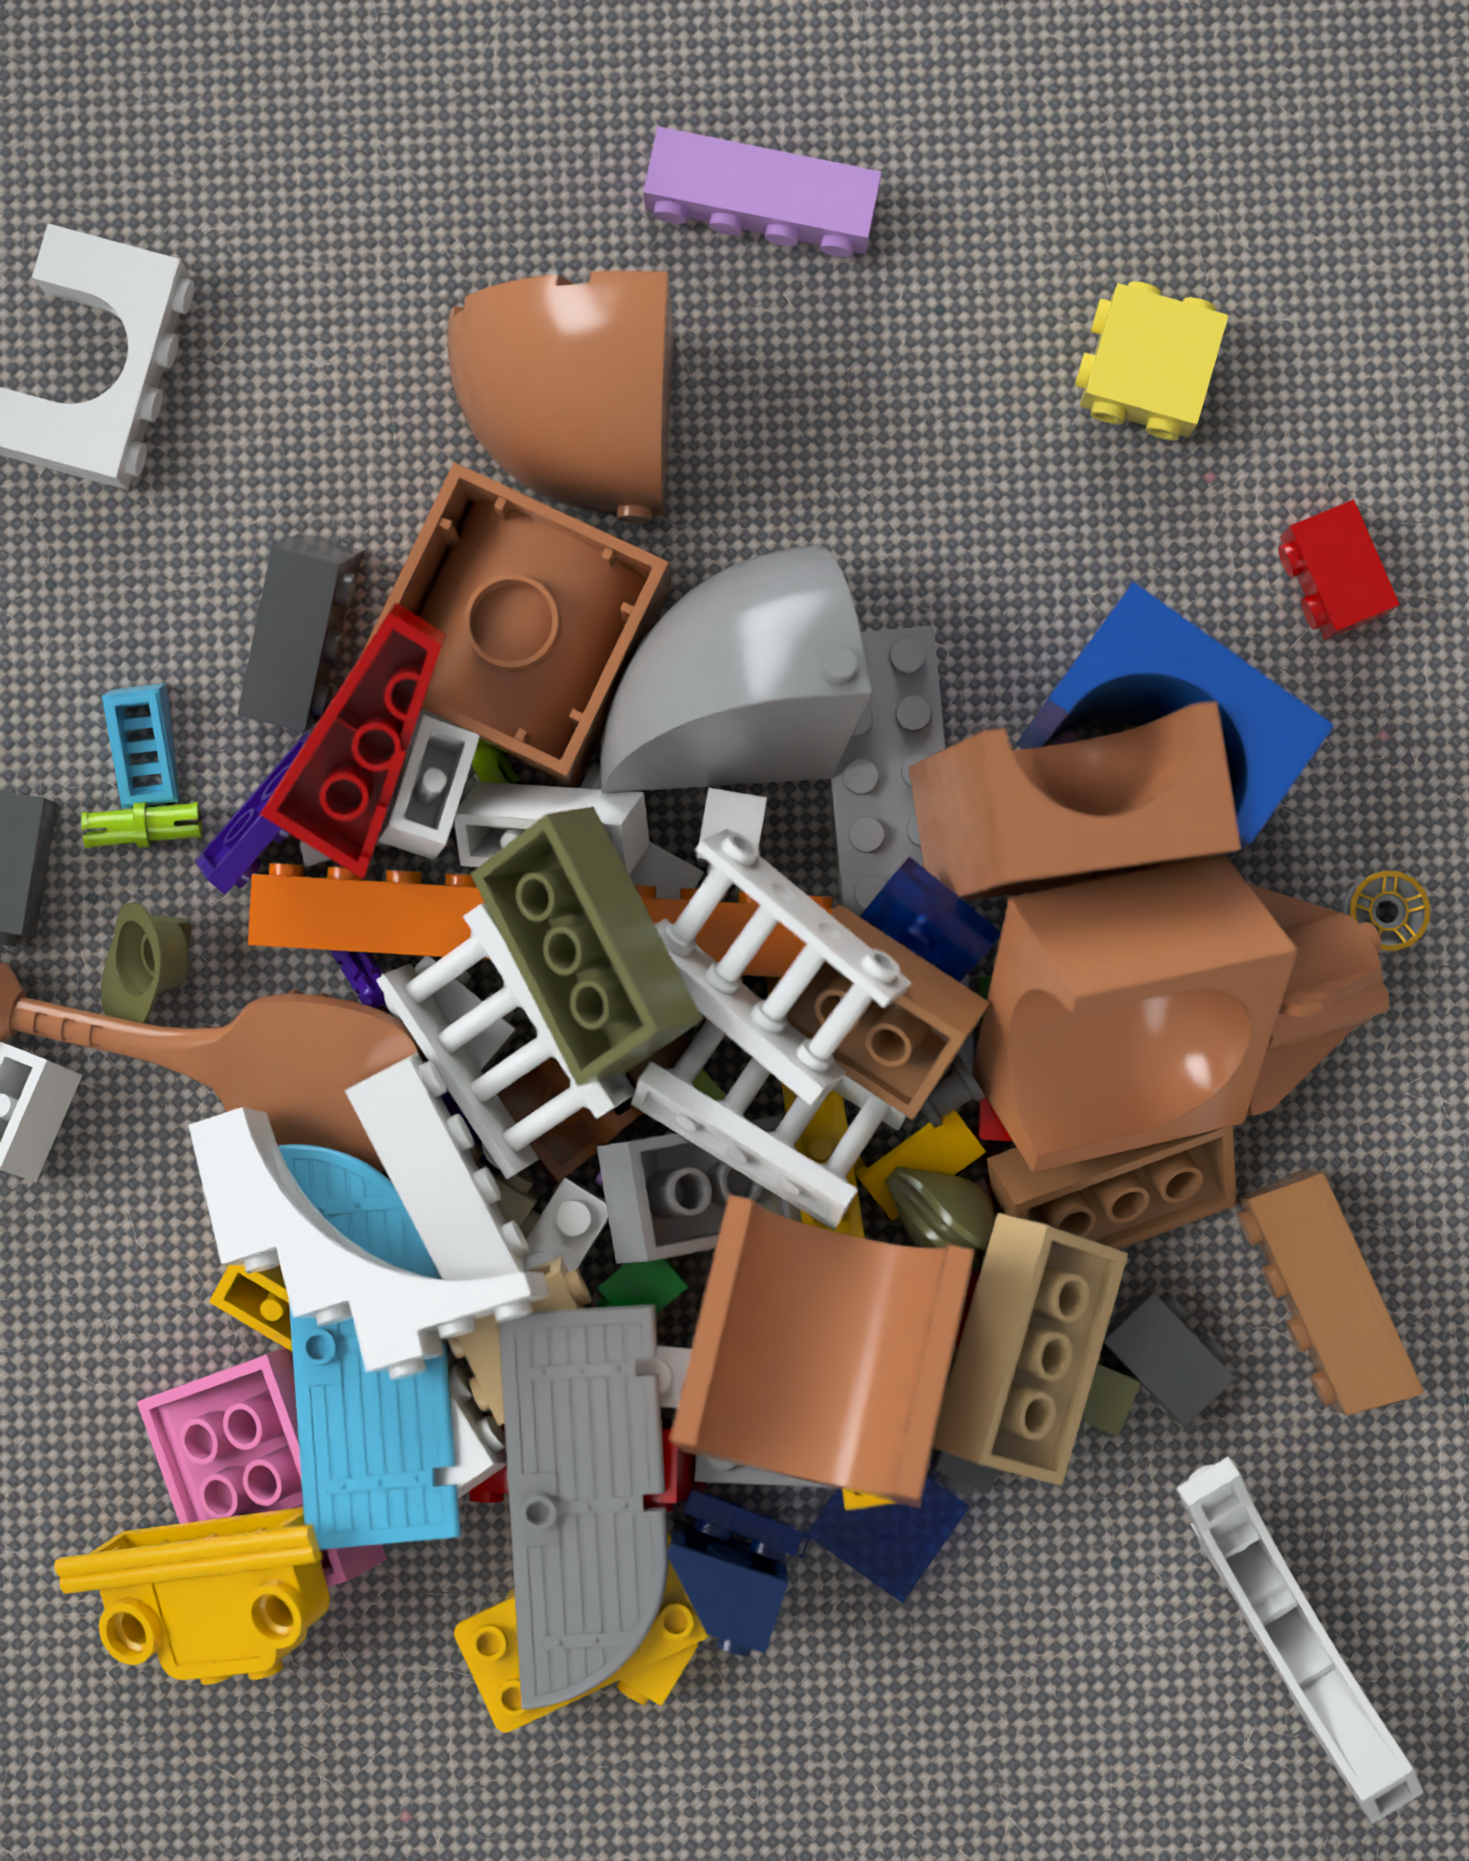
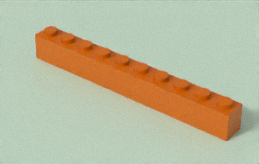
(429, 919)

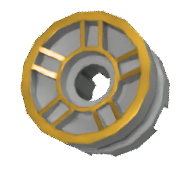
(1409, 907)

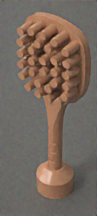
(277, 1056)

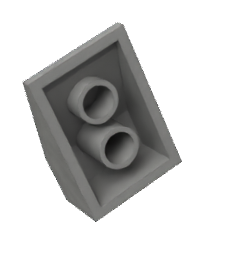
(673, 1195)

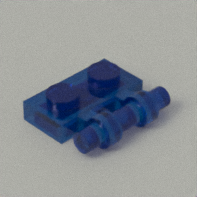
(724, 1517)

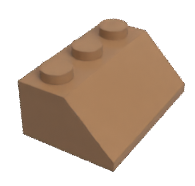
(908, 1043)

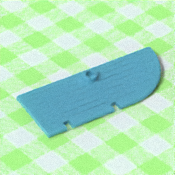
(361, 1436)

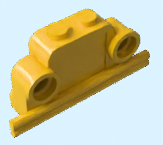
(206, 1593)

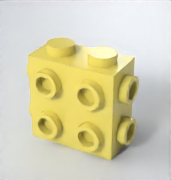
(1151, 360)

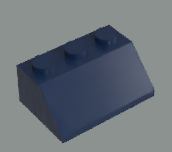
(729, 1587)

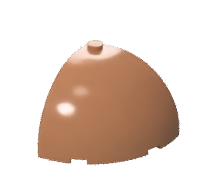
(571, 385)

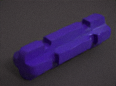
(362, 972)

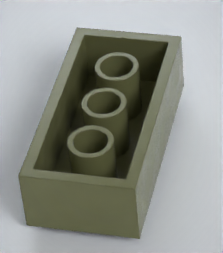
(585, 945)

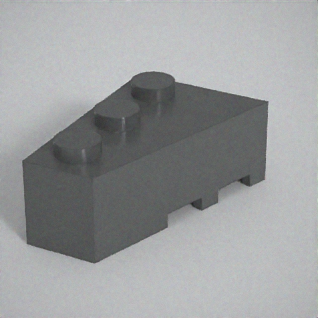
(299, 631)

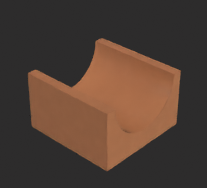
(531, 619)
(822, 1354)

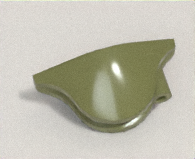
(943, 1210)

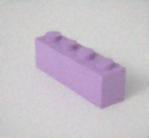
(761, 192)

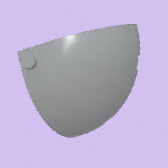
(742, 681)

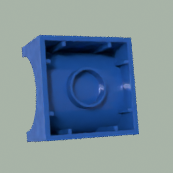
(1156, 663)

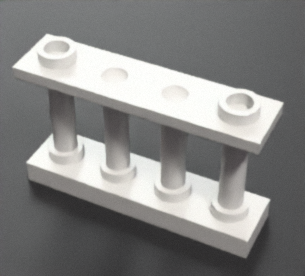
(760, 1024)
(443, 1043)
(762, 1156)

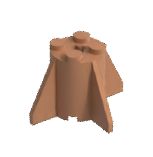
(1328, 993)

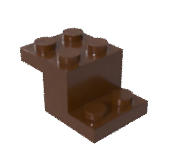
(577, 1137)

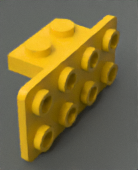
(492, 1655)

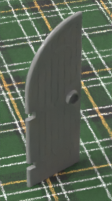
(578, 1463)

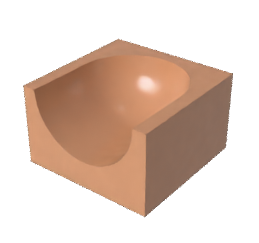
(1074, 809)
(1130, 1011)

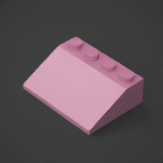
(235, 1450)

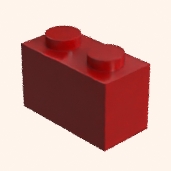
(1337, 570)

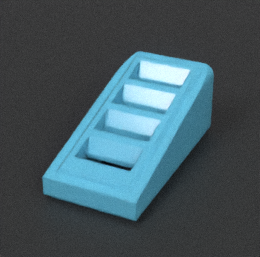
(163, 742)

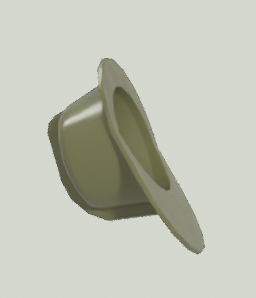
(143, 962)

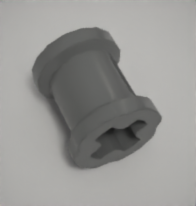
(951, 1092)

